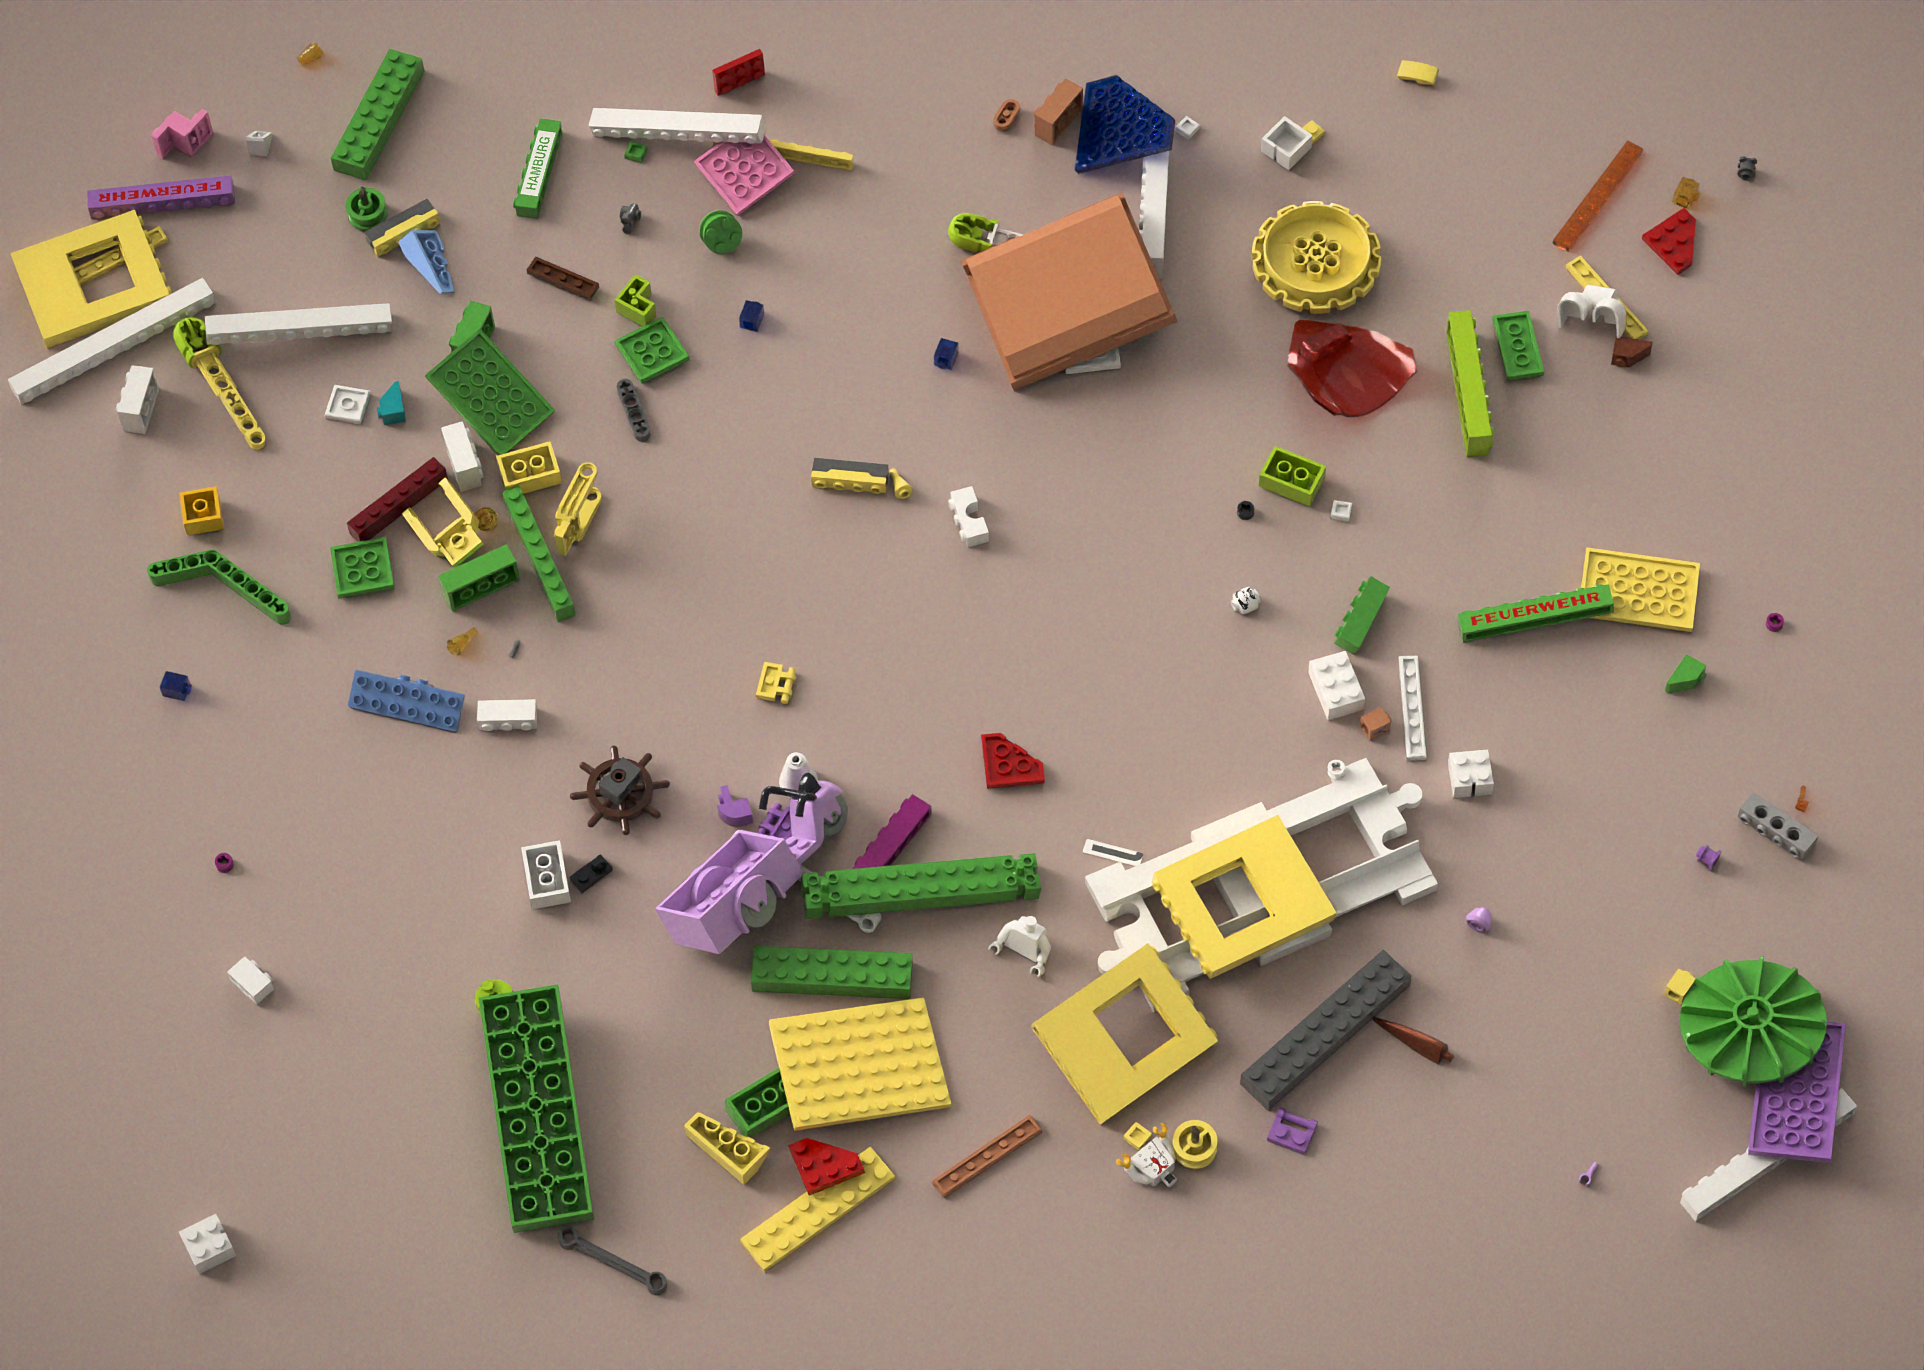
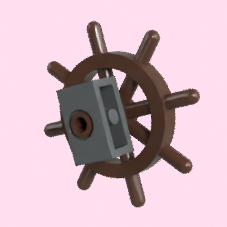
(617, 787)

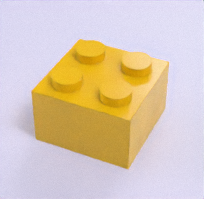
(201, 510)

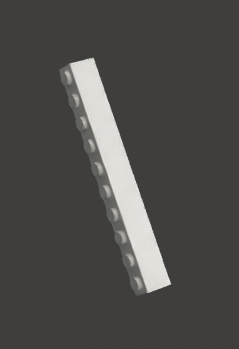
(677, 125)
(298, 324)
(1742, 1172)

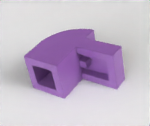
(731, 812)

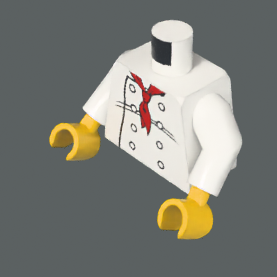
(1153, 1161)

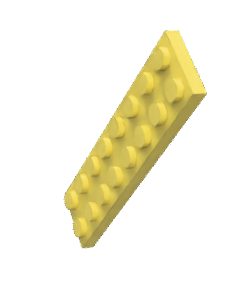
(814, 1213)

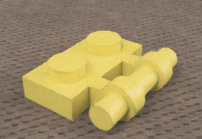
(769, 682)

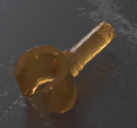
(1801, 803)

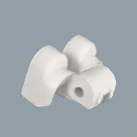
(1596, 298)

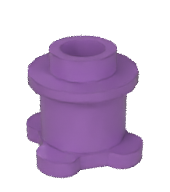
(1708, 856)

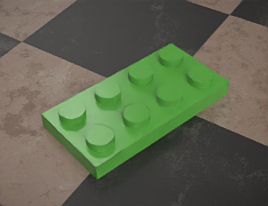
(1518, 345)

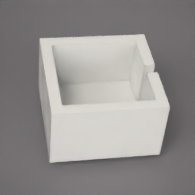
(1286, 143)
(1469, 769)
(207, 1244)

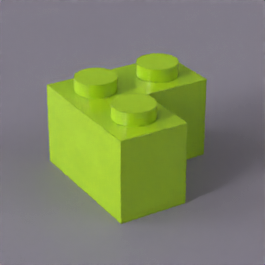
(634, 301)

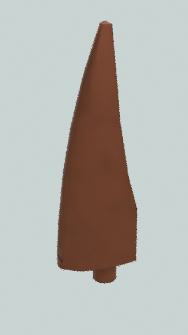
(1420, 1042)

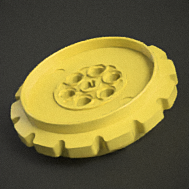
(1327, 239)

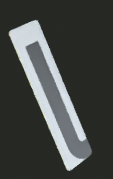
(1112, 852)

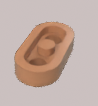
(1005, 116)

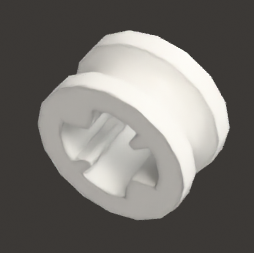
(1336, 764)

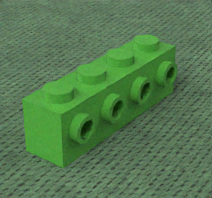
(1361, 615)

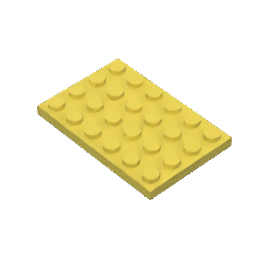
(1645, 588)

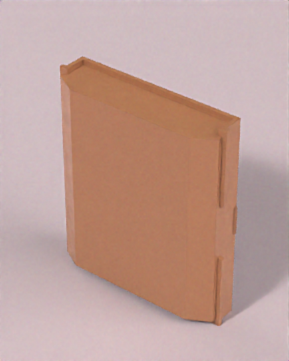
(1068, 291)

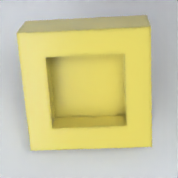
(1314, 129)
(1137, 1136)

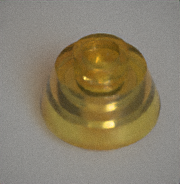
(487, 518)

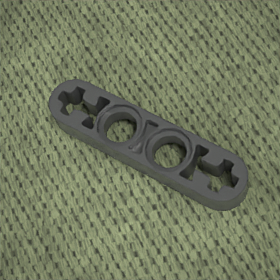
(632, 410)

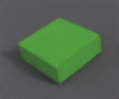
(635, 152)

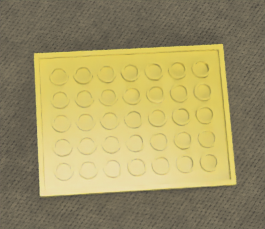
(859, 1063)

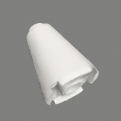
(793, 770)

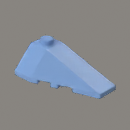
(425, 253)

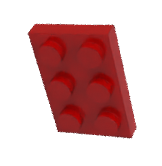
(738, 72)

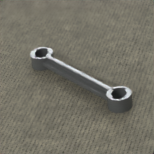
(612, 1260)

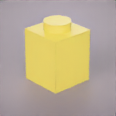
(1679, 986)

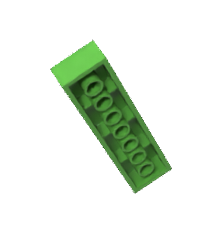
(377, 114)
(832, 972)

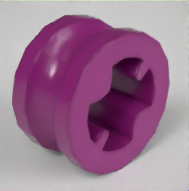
(1780, 620)
(229, 865)

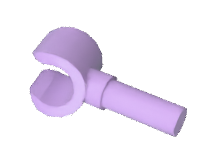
(1588, 1175)

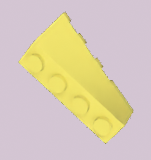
(733, 1151)

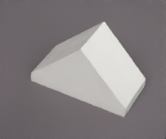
(259, 143)

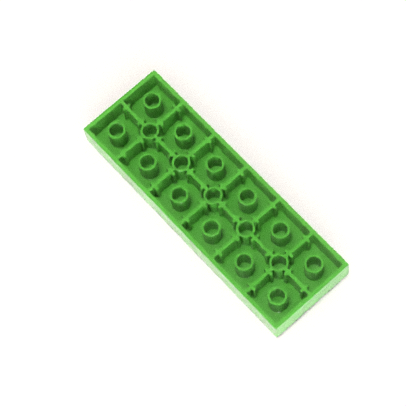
(536, 1109)

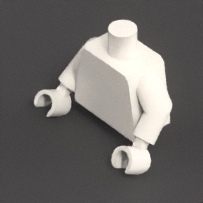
(1027, 939)

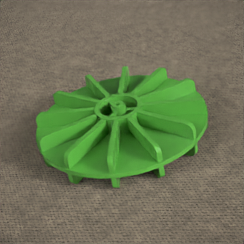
(1753, 1021)

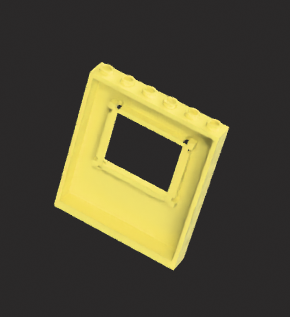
(56, 291)
(1276, 874)
(1092, 1057)

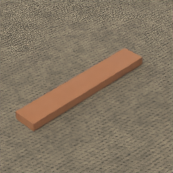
(986, 1156)

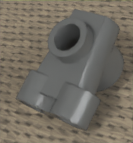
(629, 216)

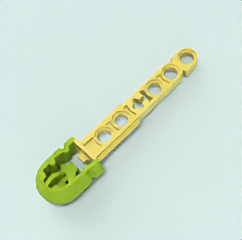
(207, 359)

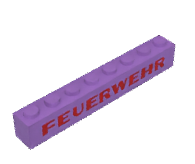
(161, 196)

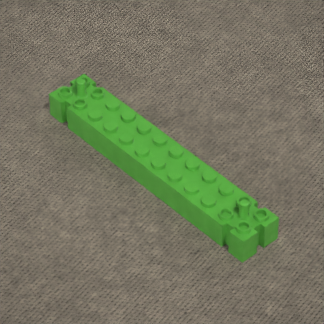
(920, 886)

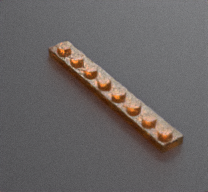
(1597, 196)

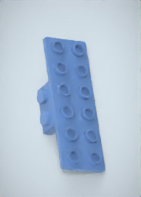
(406, 699)

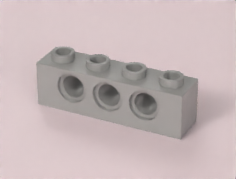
(1788, 826)

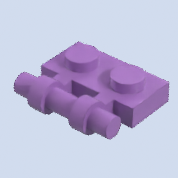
(783, 826)

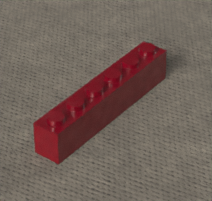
(397, 500)

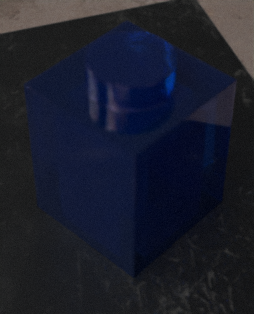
(751, 315)
(946, 354)
(175, 686)

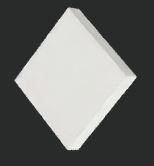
(347, 404)

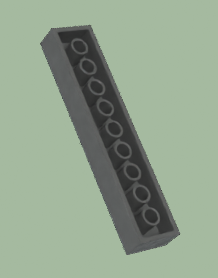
(1325, 1030)

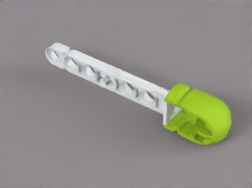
(969, 225)

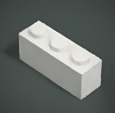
(507, 715)

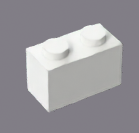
(251, 980)

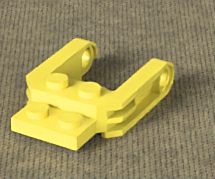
(576, 510)
(456, 540)

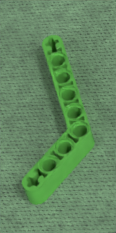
(162, 574)

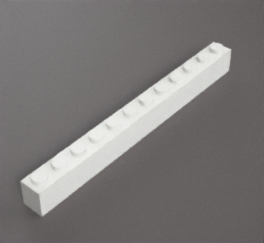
(111, 341)

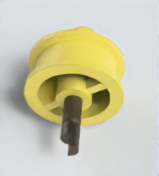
(1195, 1144)

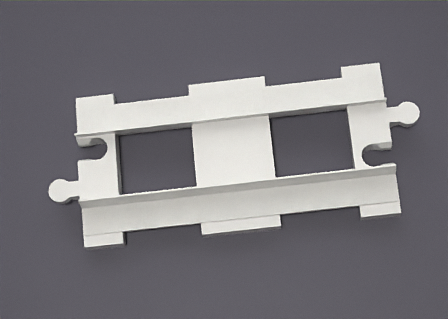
(1374, 814)

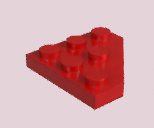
(1674, 240)
(1008, 763)
(824, 1164)

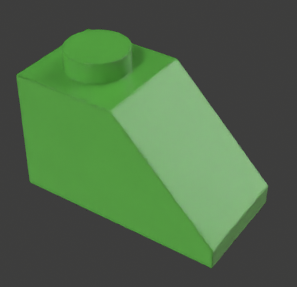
(1686, 675)

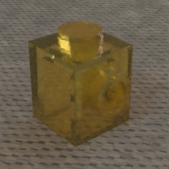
(1686, 193)

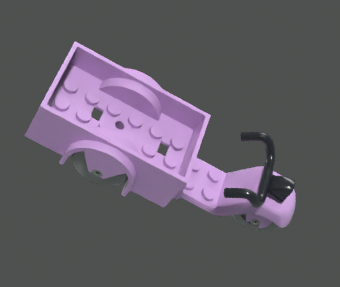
(751, 870)

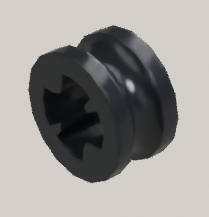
(1244, 515)

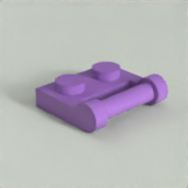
(1288, 1136)

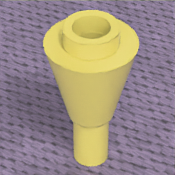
(901, 487)

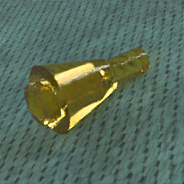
(458, 643)

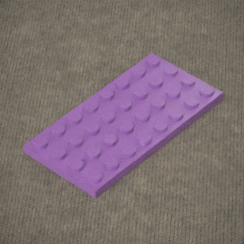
(1800, 1113)

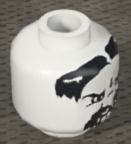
(1245, 600)

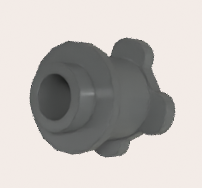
(1747, 168)

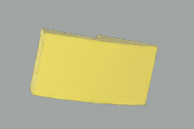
(1418, 71)

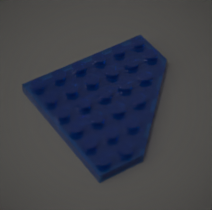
(1120, 126)

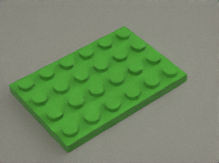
(489, 393)

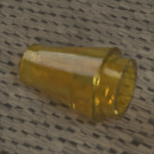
(310, 54)

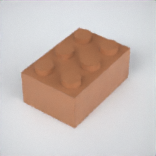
(1058, 111)

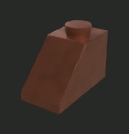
(1630, 351)

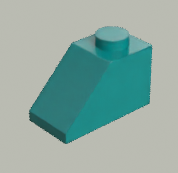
(391, 405)

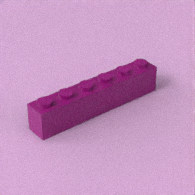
(896, 835)

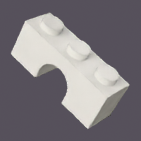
(972, 530)

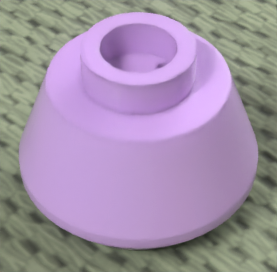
(1479, 919)

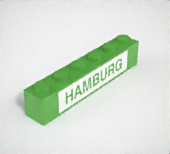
(538, 168)

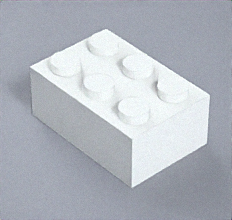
(137, 399)
(462, 456)
(1336, 685)
(546, 874)

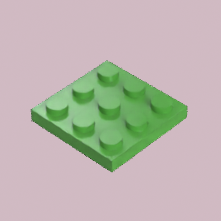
(651, 350)
(362, 567)

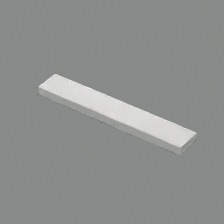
(1412, 708)

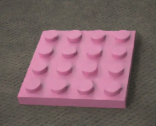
(744, 171)

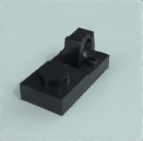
(591, 873)

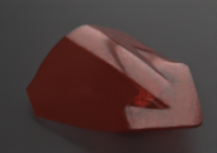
(1348, 366)

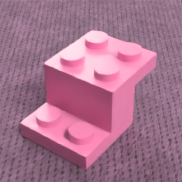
(182, 133)

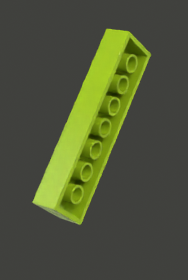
(1469, 383)

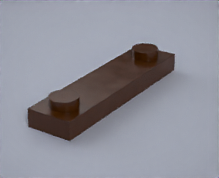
(563, 278)

